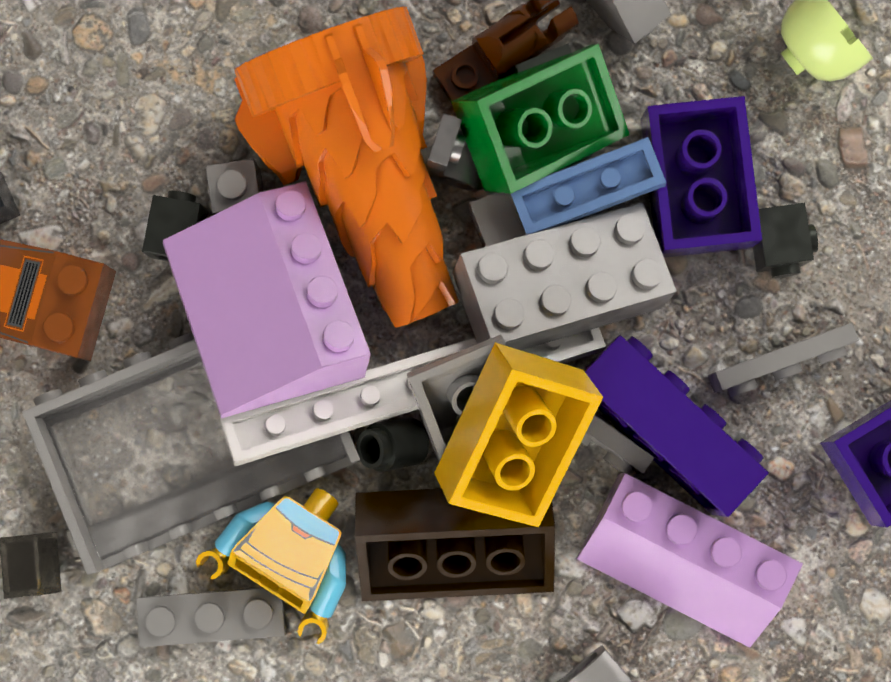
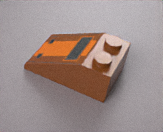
(52, 299)

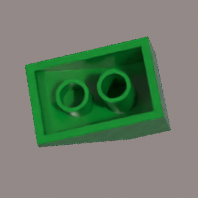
(540, 120)

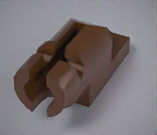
(503, 46)

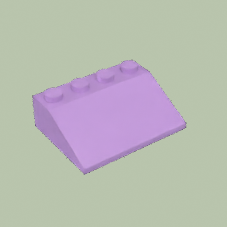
(267, 301)

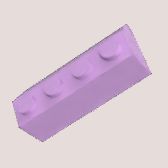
(688, 560)

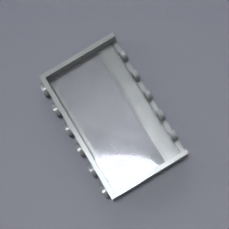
(148, 458)

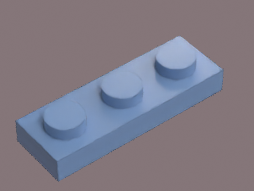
(589, 187)

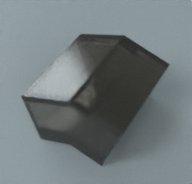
(30, 565)

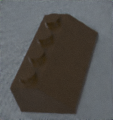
(426, 548)

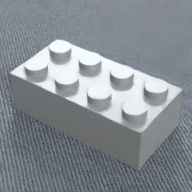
(564, 279)

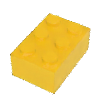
(517, 435)

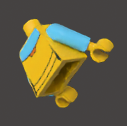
(288, 553)

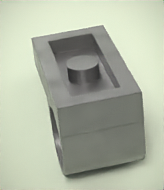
(450, 157)

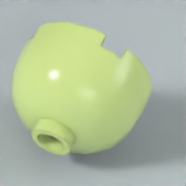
(820, 41)

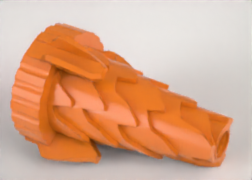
(355, 117)

